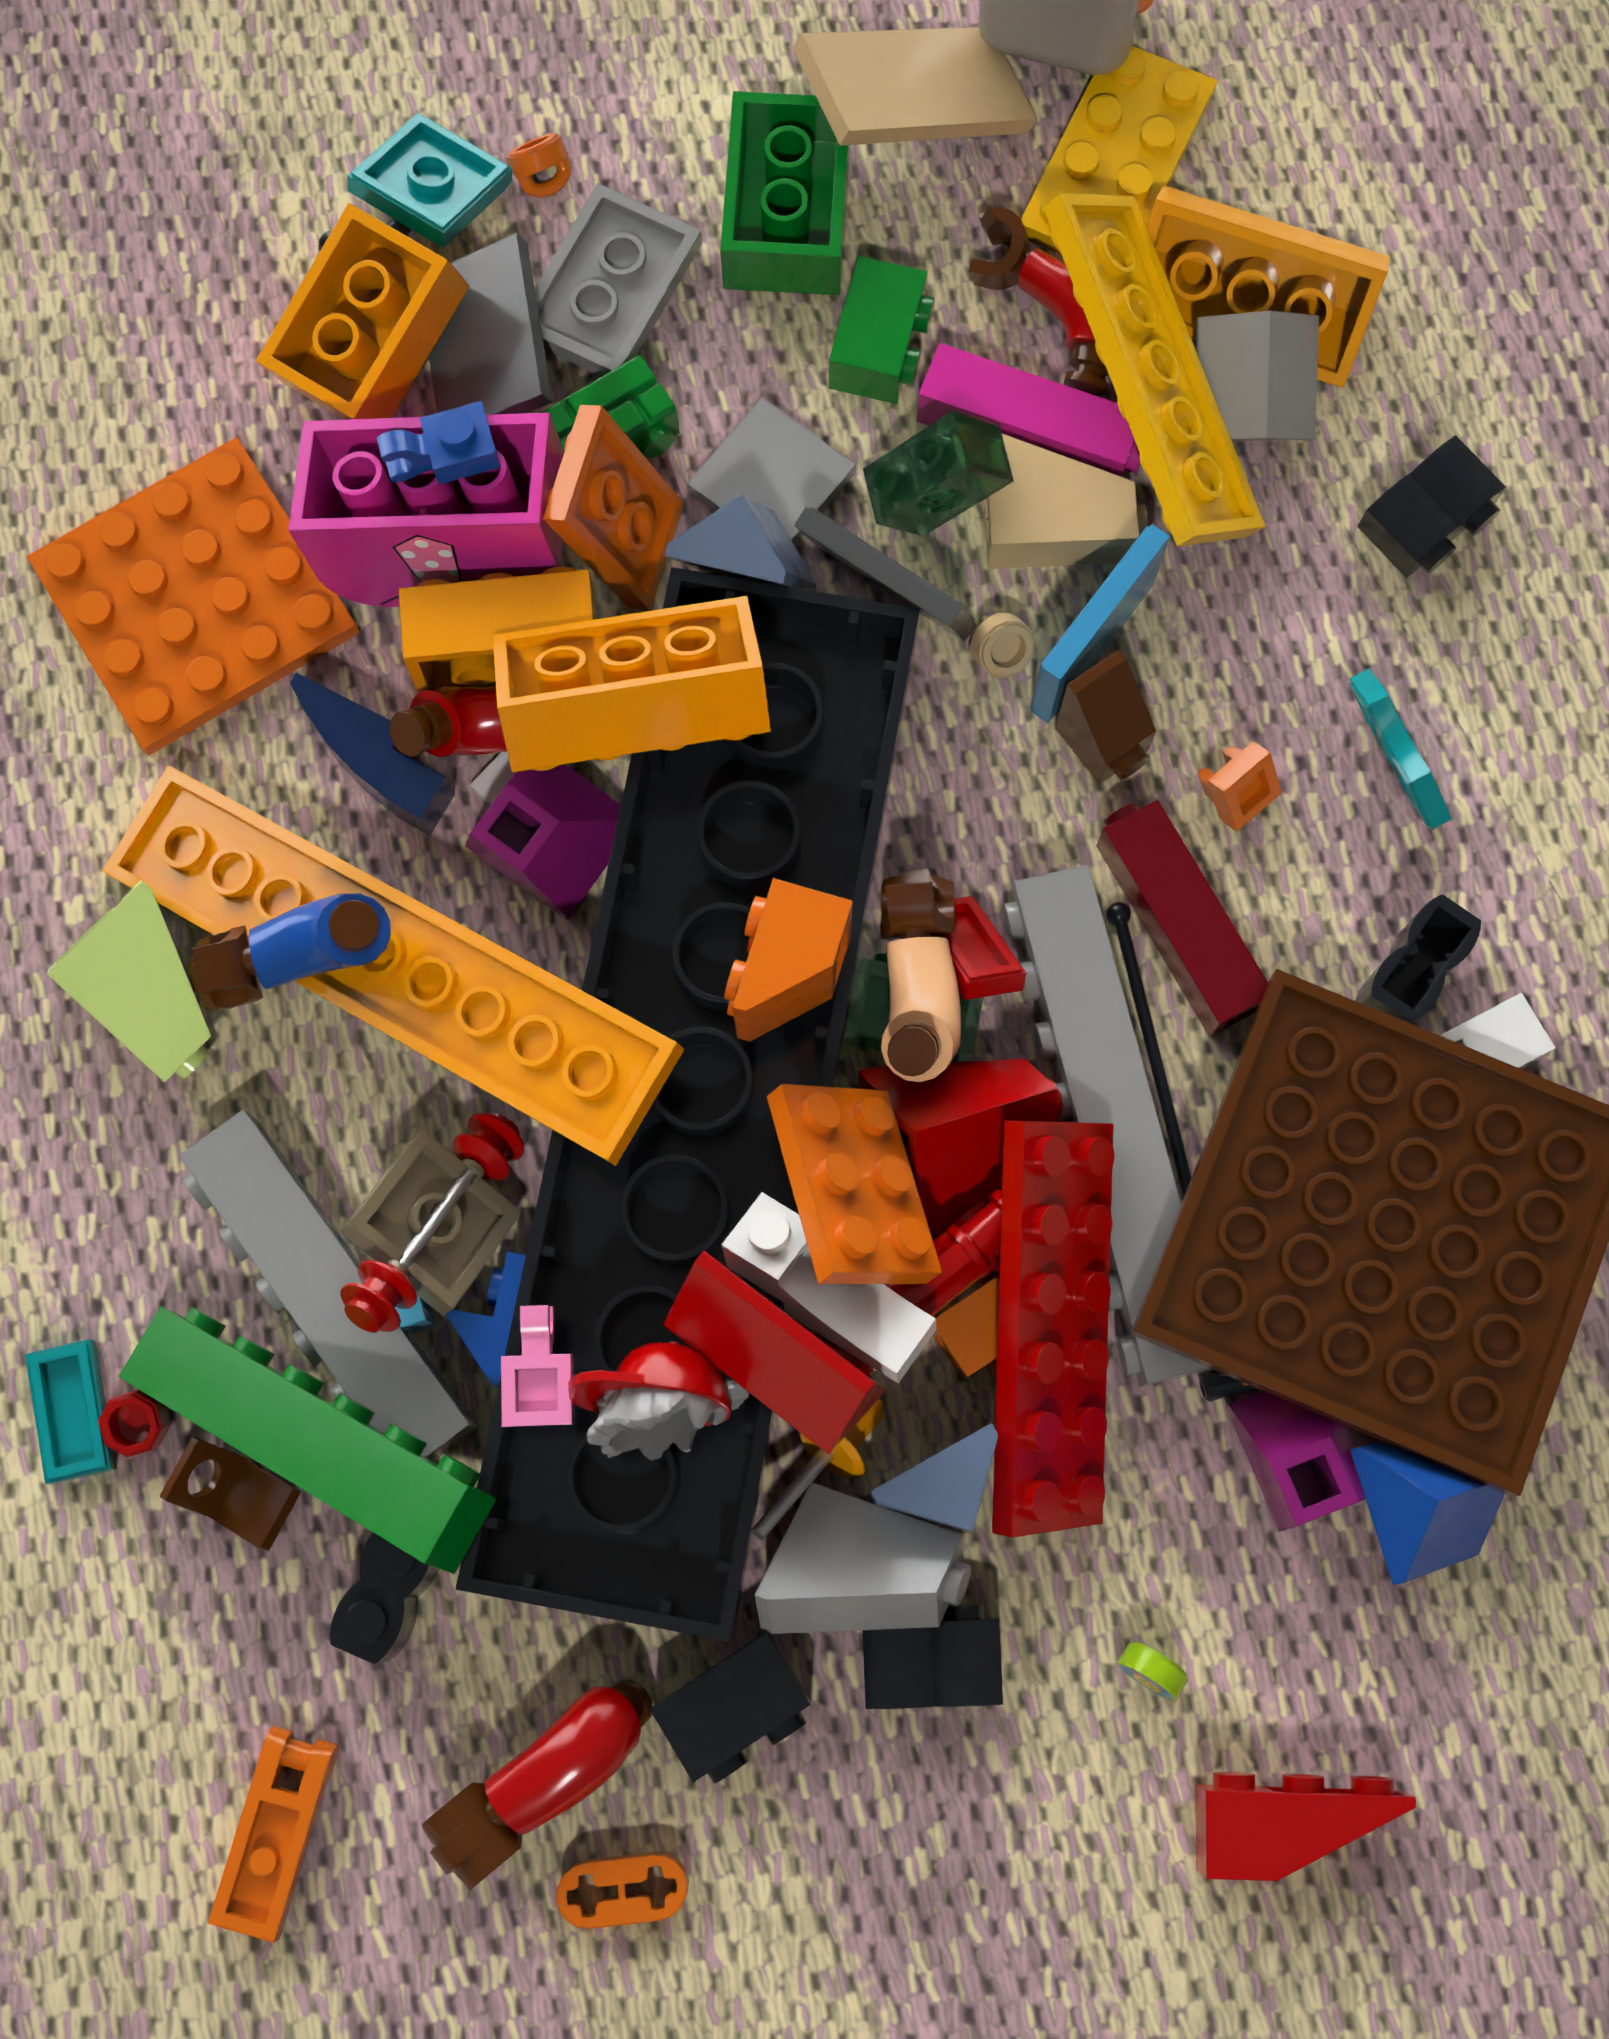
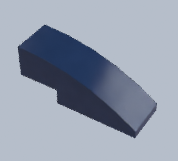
(366, 751)

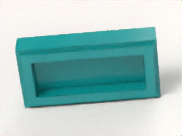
(67, 1410)

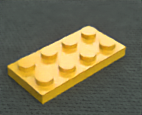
(1124, 136)

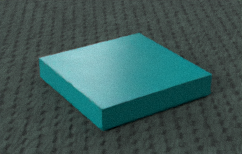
(429, 180)

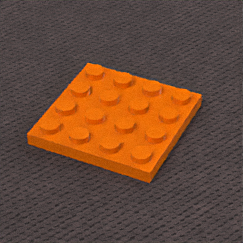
(191, 596)

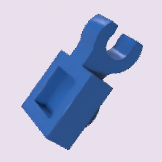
(452, 445)

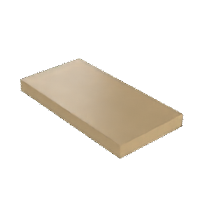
(913, 85)

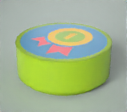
(1153, 1670)

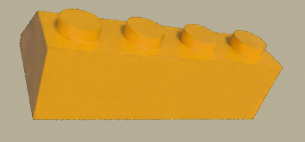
(1246, 263)
(630, 684)

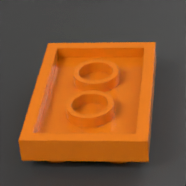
(613, 507)
(853, 1186)

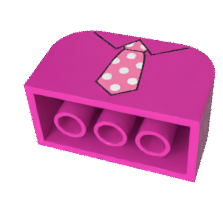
(385, 535)

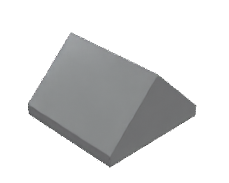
(1262, 372)

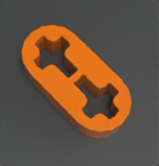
(623, 1908)

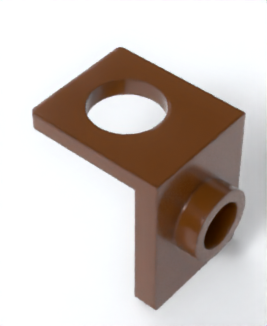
(237, 1497)

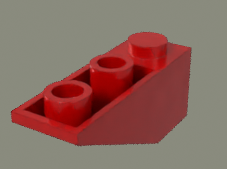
(1278, 1830)

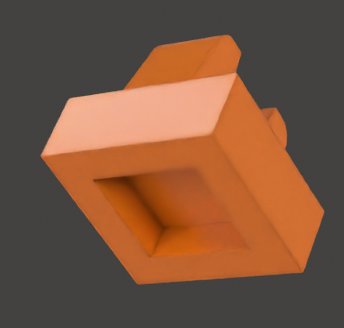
(1242, 785)

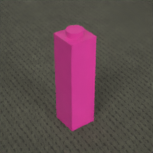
(1029, 409)

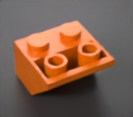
(793, 957)

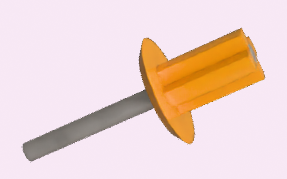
(842, 1461)

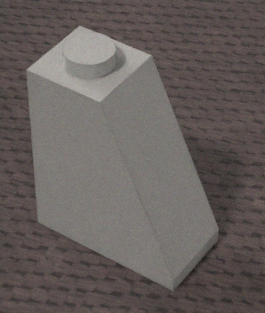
(859, 1569)

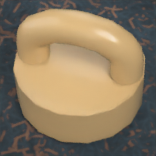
(1002, 645)

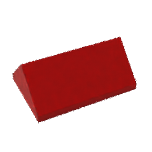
(770, 1354)

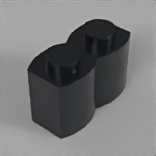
(1433, 507)
(1421, 959)
(383, 1605)
(935, 1665)

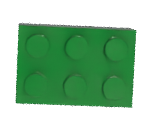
(783, 197)

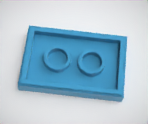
(1099, 621)

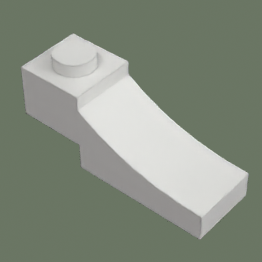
(860, 1318)

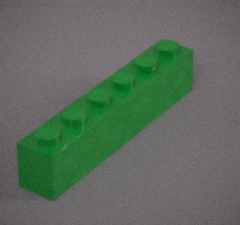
(310, 1440)

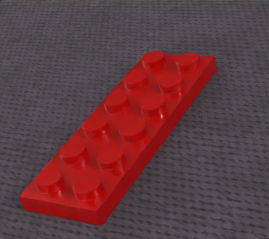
(1052, 1326)

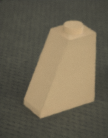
(1059, 512)

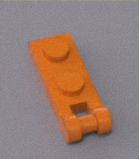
(272, 1837)

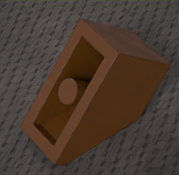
(1107, 720)

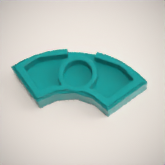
(1399, 749)

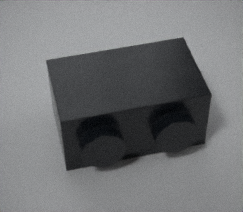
(732, 1708)

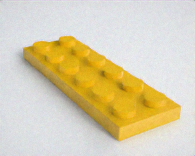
(1153, 368)

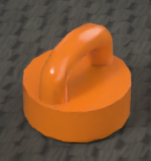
(537, 156)

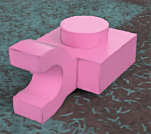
(537, 1381)

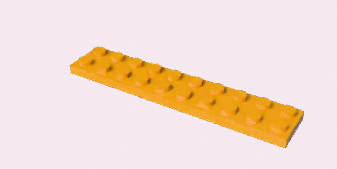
(434, 985)

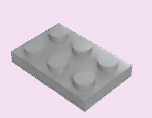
(612, 280)

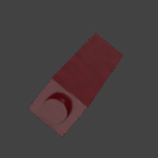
(1182, 915)

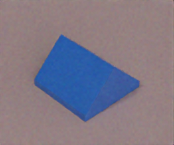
(1422, 1510)

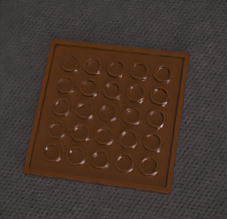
(1389, 1233)

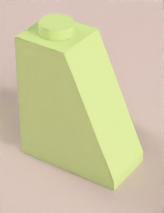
(137, 986)

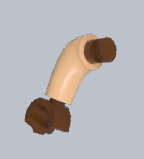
(922, 979)

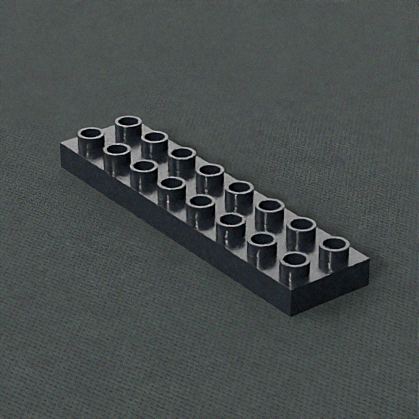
(616, 1242)

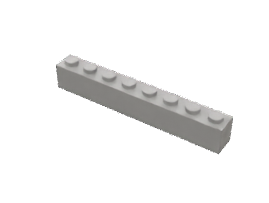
(1101, 1081)

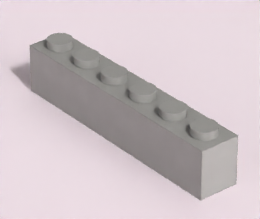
(304, 1269)

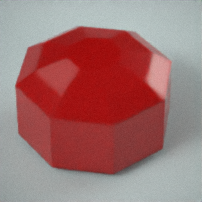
(134, 1423)

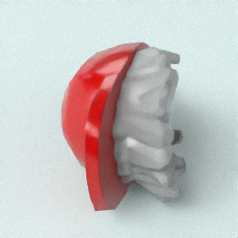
(655, 1399)

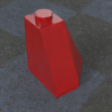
(957, 1127)

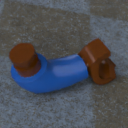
(297, 944)

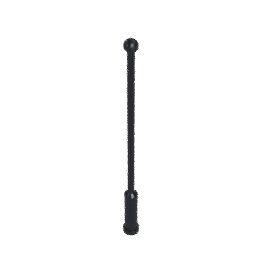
(1119, 915)

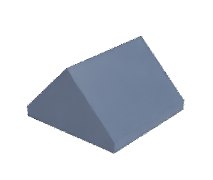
(745, 544)
(945, 1486)

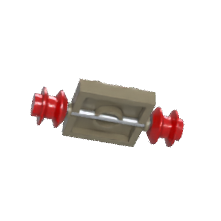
(431, 1222)

